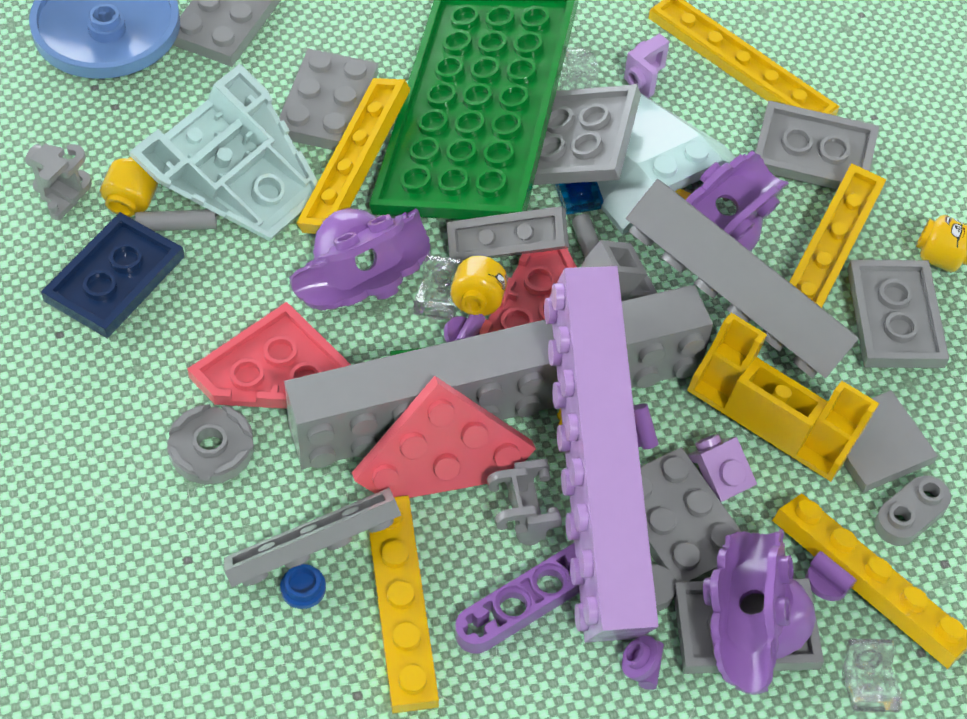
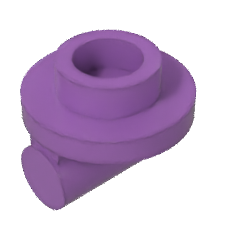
(463, 327)
(644, 427)
(828, 578)
(643, 661)

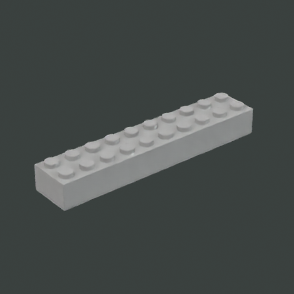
(503, 371)

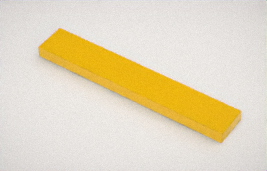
(737, 57)

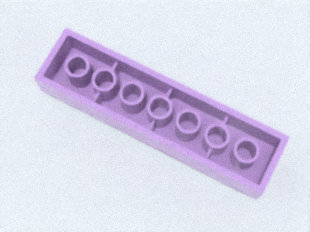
(600, 456)

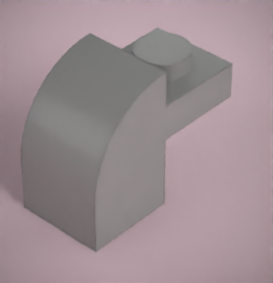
(632, 275)

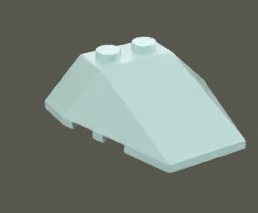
(660, 149)
(233, 158)

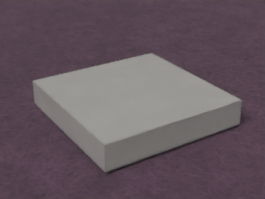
(888, 446)

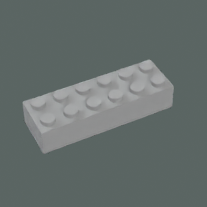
(741, 278)

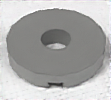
(216, 464)

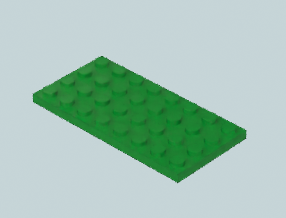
(475, 109)

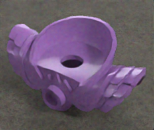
(749, 187)
(333, 276)
(749, 643)

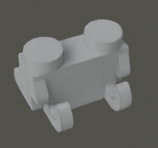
(58, 177)
(529, 522)

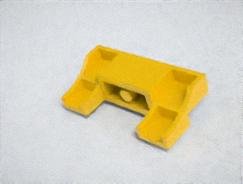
(775, 405)

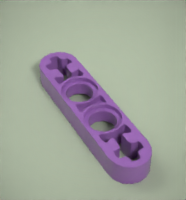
(522, 588)

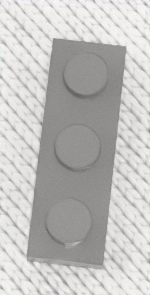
(509, 234)

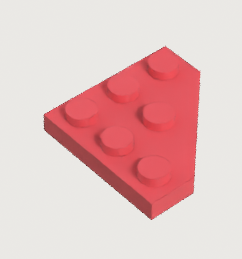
(528, 289)
(259, 359)
(441, 446)

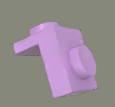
(645, 62)
(723, 466)

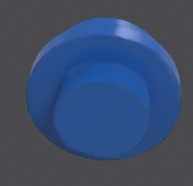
(303, 586)

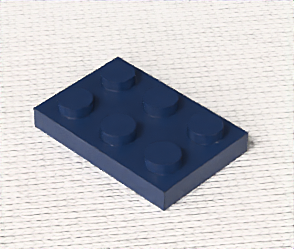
(113, 274)

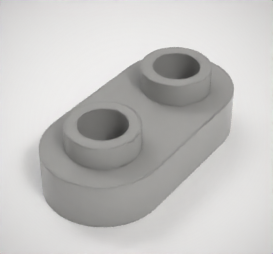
(915, 508)

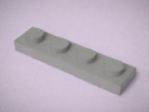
(297, 544)

